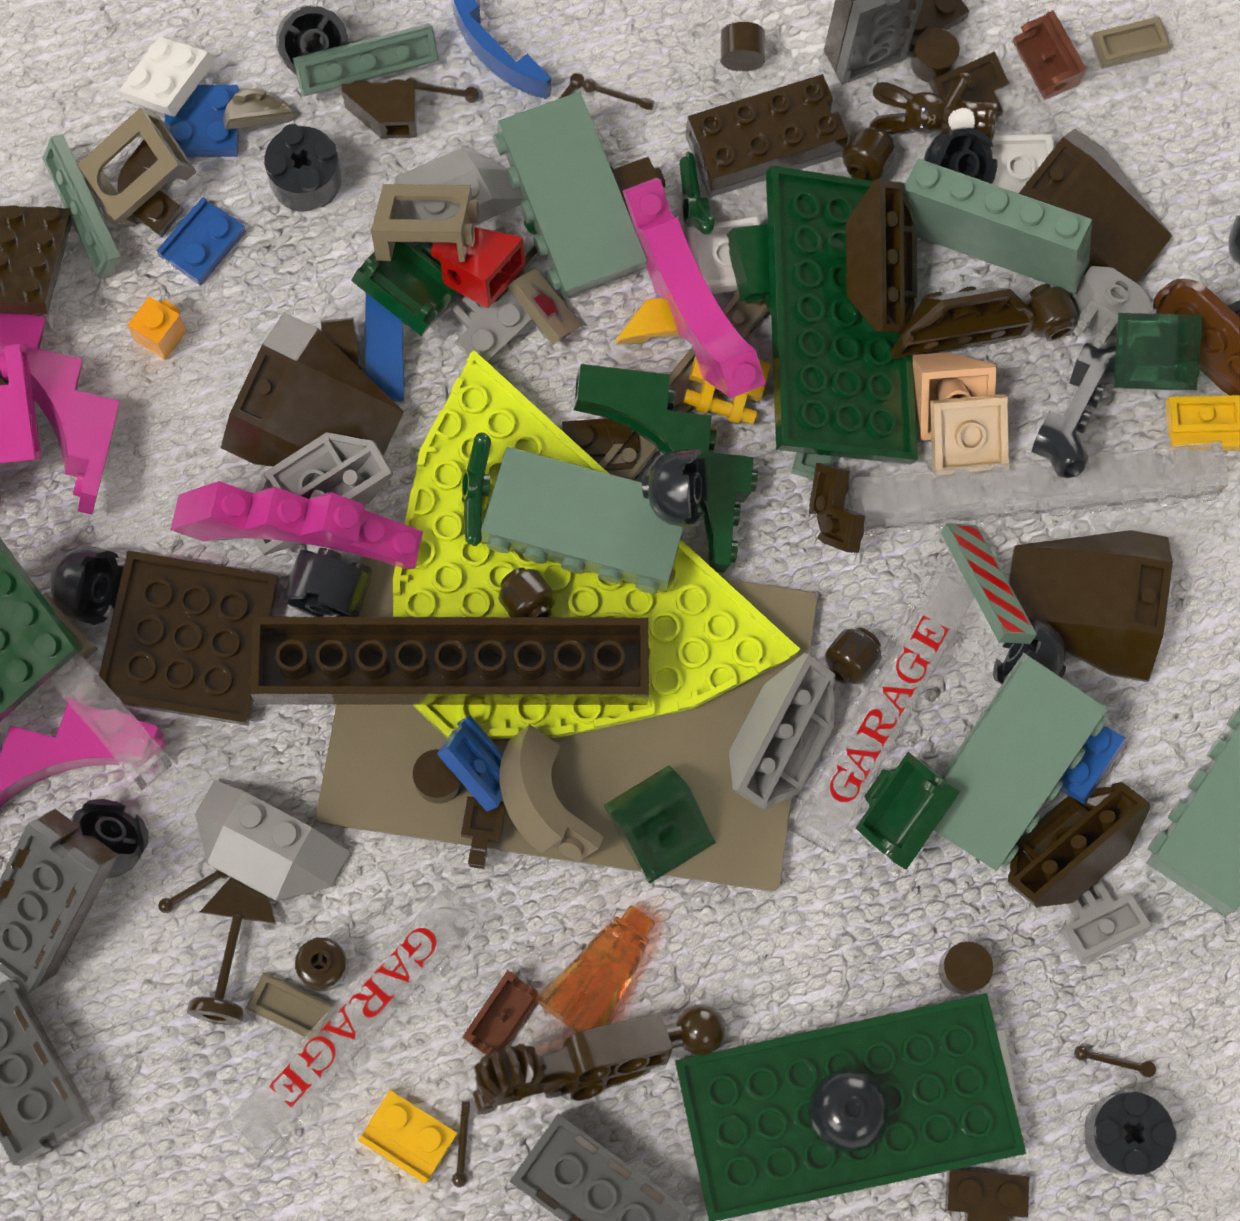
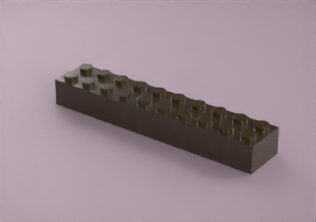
(449, 661)

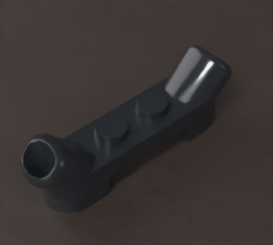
(1058, 434)

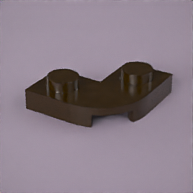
(159, 210)
(838, 525)

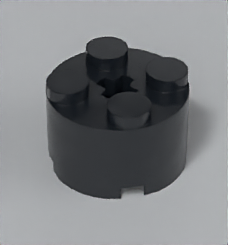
(302, 167)
(327, 585)
(1152, 1134)

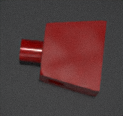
(487, 267)

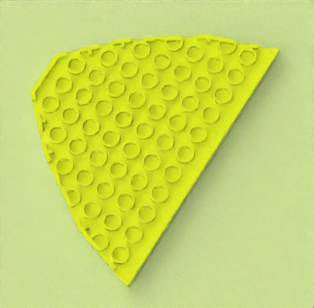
(698, 630)

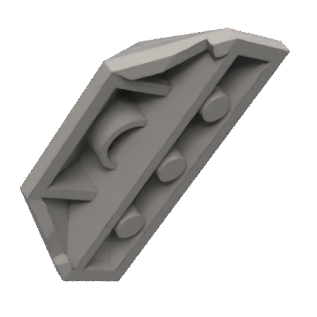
(461, 167)
(324, 466)
(784, 733)
(265, 845)

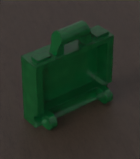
(751, 262)
(408, 285)
(905, 809)

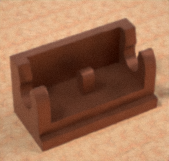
(1049, 55)
(501, 1015)

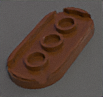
(1220, 329)

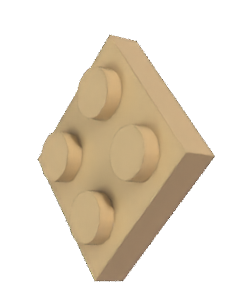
(969, 431)

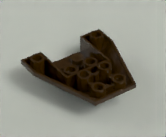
(1089, 183)
(300, 392)
(1100, 595)

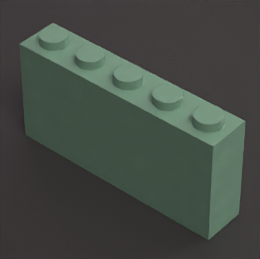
(569, 195)
(999, 225)
(579, 521)
(1016, 760)
(1204, 837)

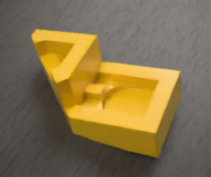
(650, 320)

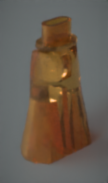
(596, 980)

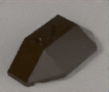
(883, 257)
(963, 321)
(1077, 845)

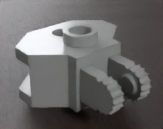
(1101, 299)

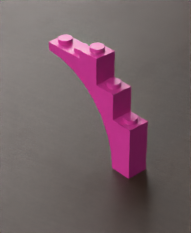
(276, 514)

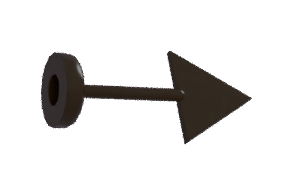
(239, 903)

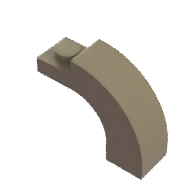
(533, 802)

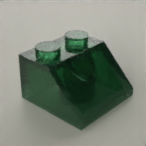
(1157, 351)
(660, 823)

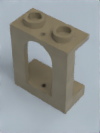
(170, 163)
(390, 228)

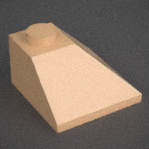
(947, 377)

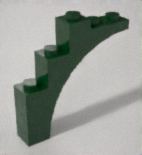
(641, 403)

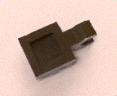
(481, 828)

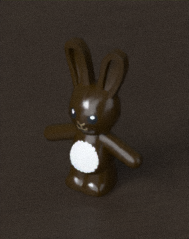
(928, 113)

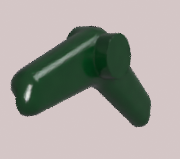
(694, 208)
(474, 486)

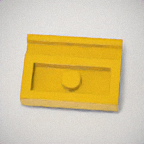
(1204, 420)
(407, 1137)

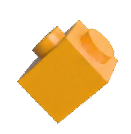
(157, 327)

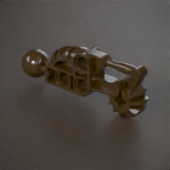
(594, 1058)

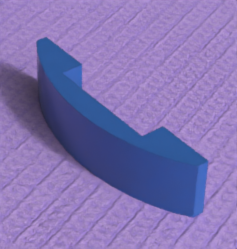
(523, 74)
(384, 349)

